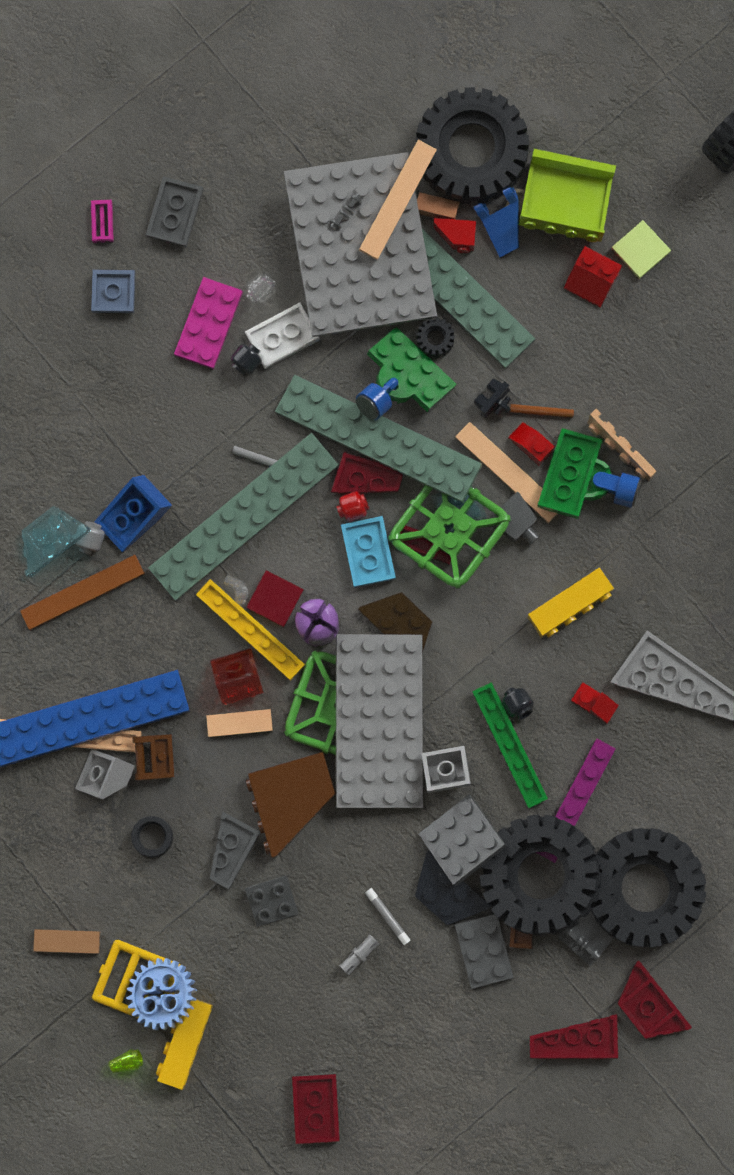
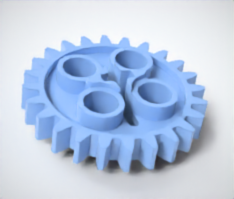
(160, 974)

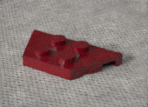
(649, 1005)

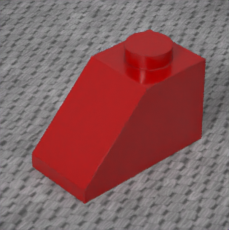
(457, 233)
(532, 443)

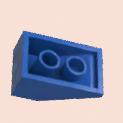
(133, 512)

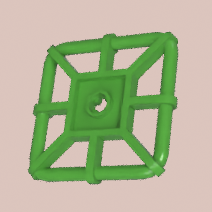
(452, 542)
(326, 708)

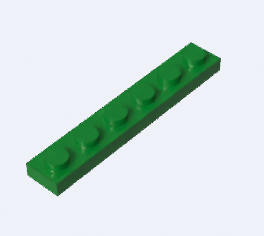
(510, 745)

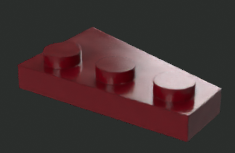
(365, 476)

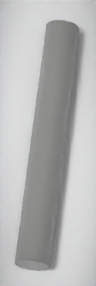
(253, 456)

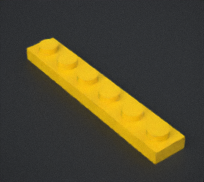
(250, 629)

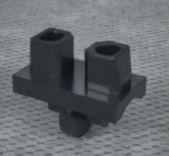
(487, 405)

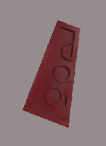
(580, 1041)

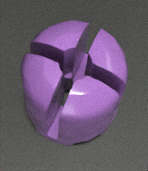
(312, 611)

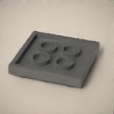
(462, 840)

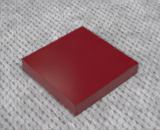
(275, 598)

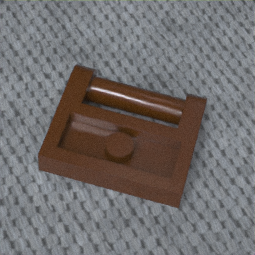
(161, 757)

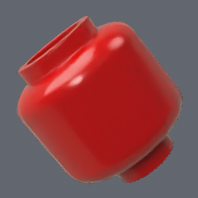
(352, 506)

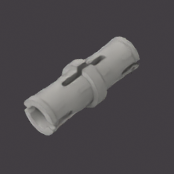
(359, 954)

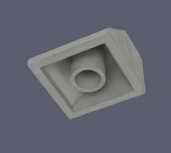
(103, 775)

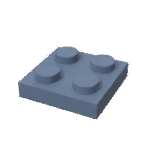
(113, 291)

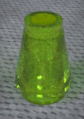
(127, 1061)

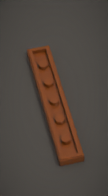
(82, 592)

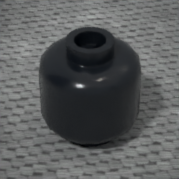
(246, 359)
(517, 703)

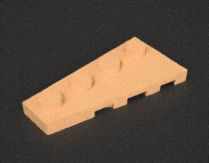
(621, 445)

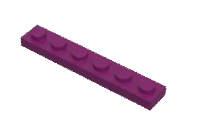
(583, 786)

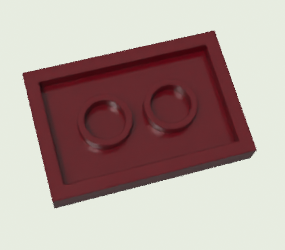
(315, 1108)

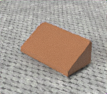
(437, 206)

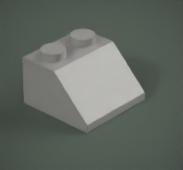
(446, 769)

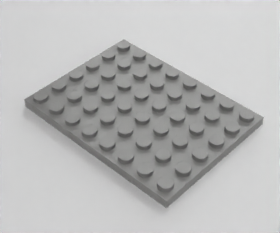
(340, 282)

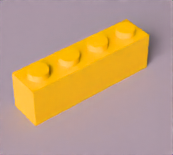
(570, 603)
(184, 1045)

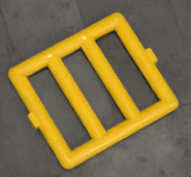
(106, 969)

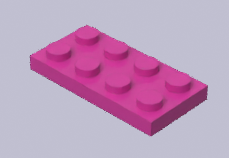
(208, 323)

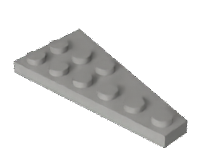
(667, 675)

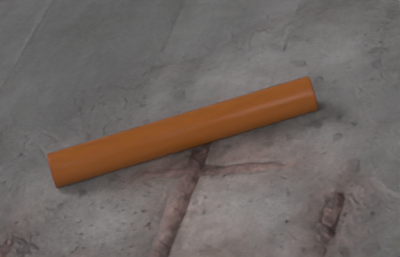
(537, 410)

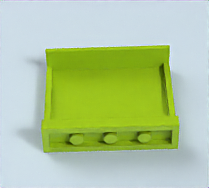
(567, 195)

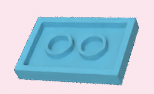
(368, 551)

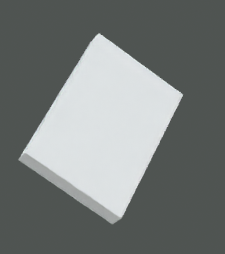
(282, 335)

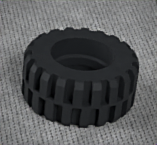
(720, 145)

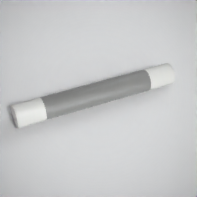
(387, 916)

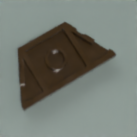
(397, 617)

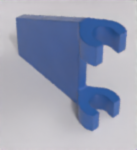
(503, 224)

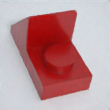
(595, 703)

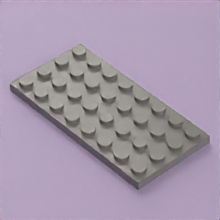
(379, 721)

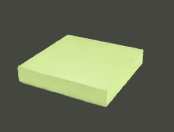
(641, 249)

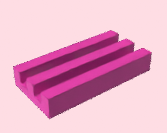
(102, 238)

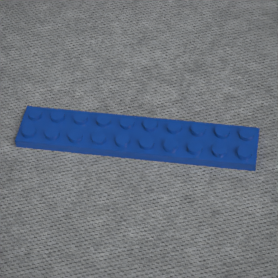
(91, 717)

